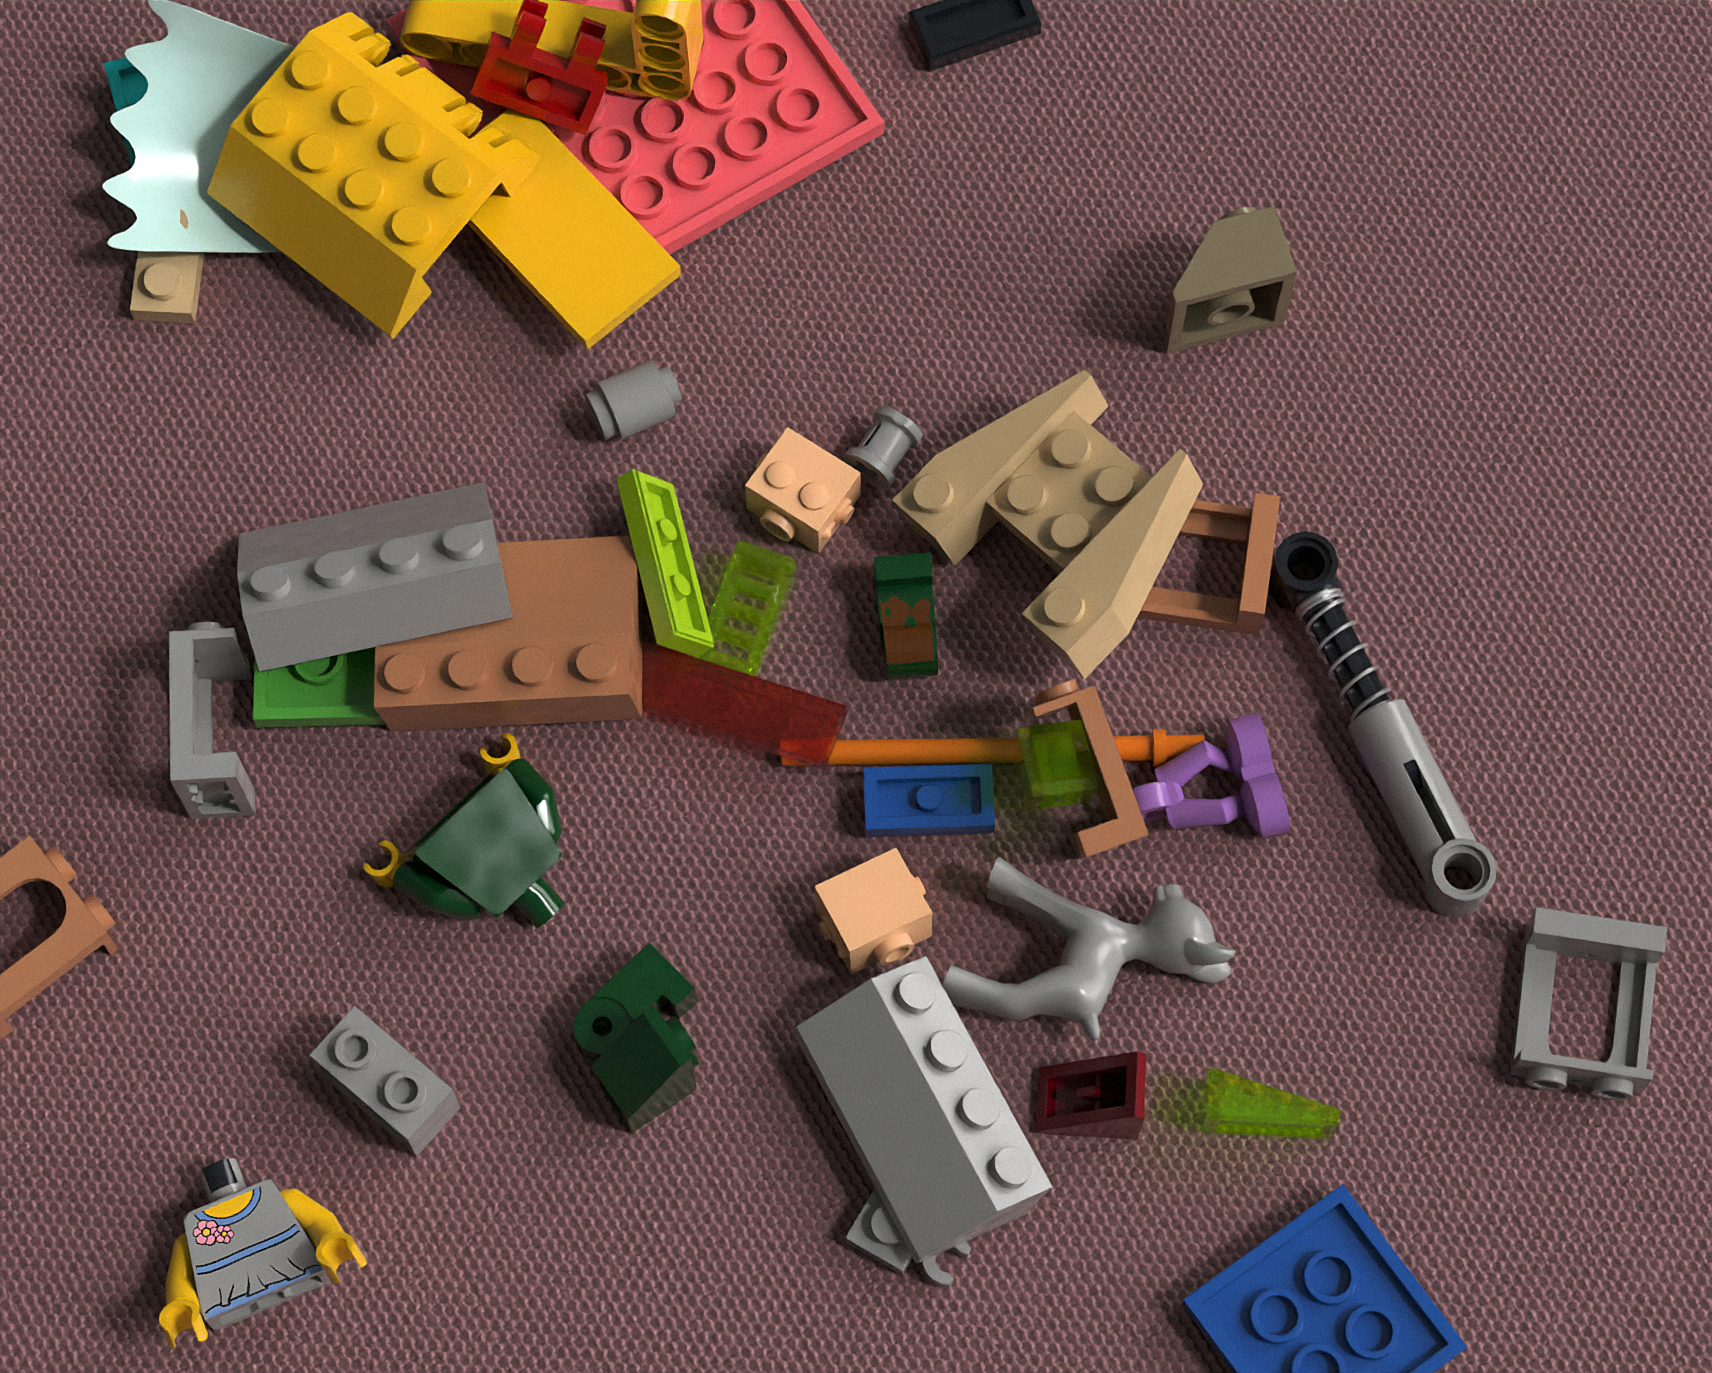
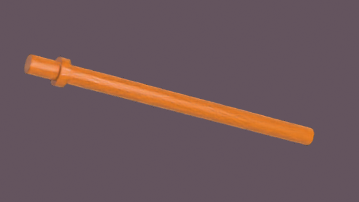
(1155, 748)

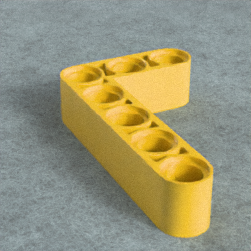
(643, 52)

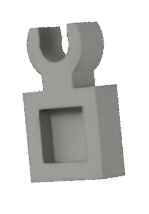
(879, 1238)

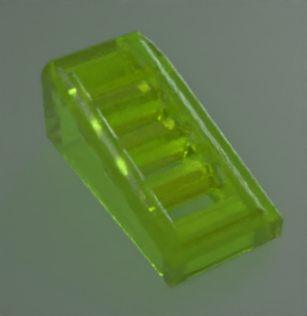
(764, 564)
(1254, 1109)

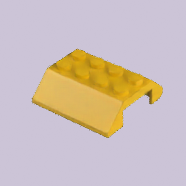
(362, 168)

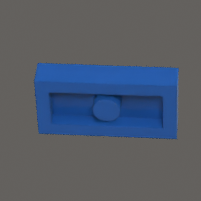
(928, 800)

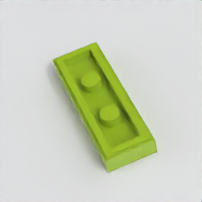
(665, 563)

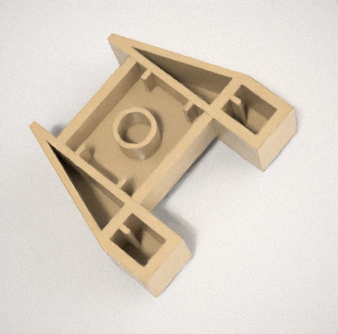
(1070, 503)

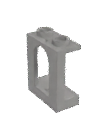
(204, 780)
(1596, 938)

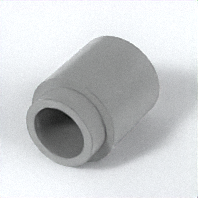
(634, 400)

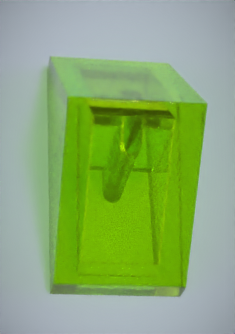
(1055, 765)

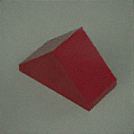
(1093, 1097)

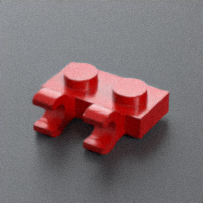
(539, 81)

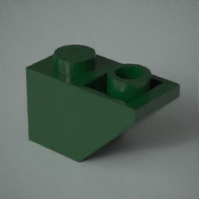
(647, 1068)

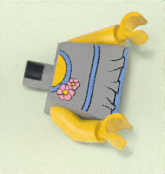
(248, 1252)

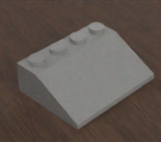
(371, 577)

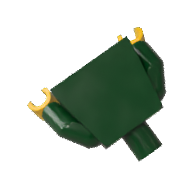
(486, 848)

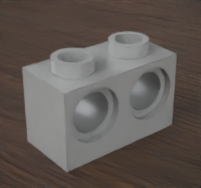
(385, 1081)

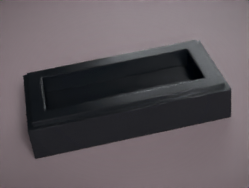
(966, 28)

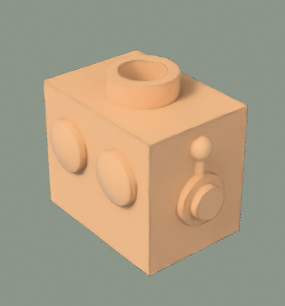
(802, 491)
(874, 912)

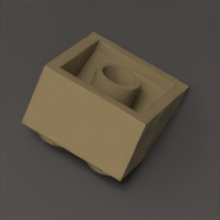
(1233, 282)

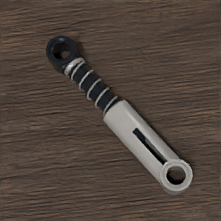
(1385, 733)

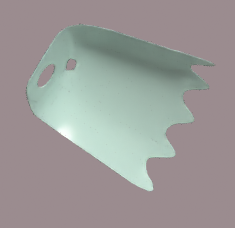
(194, 92)

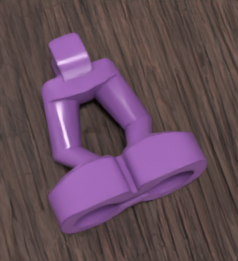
(1246, 758)

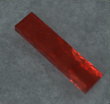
(740, 706)

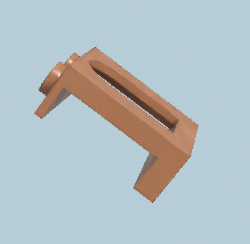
(1231, 524)
(1114, 788)
(78, 936)

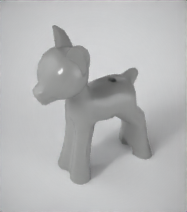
(1171, 938)

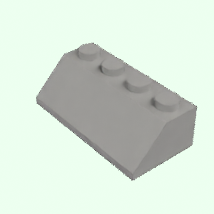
(922, 1110)

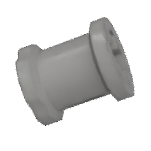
(883, 447)

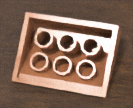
(558, 659)

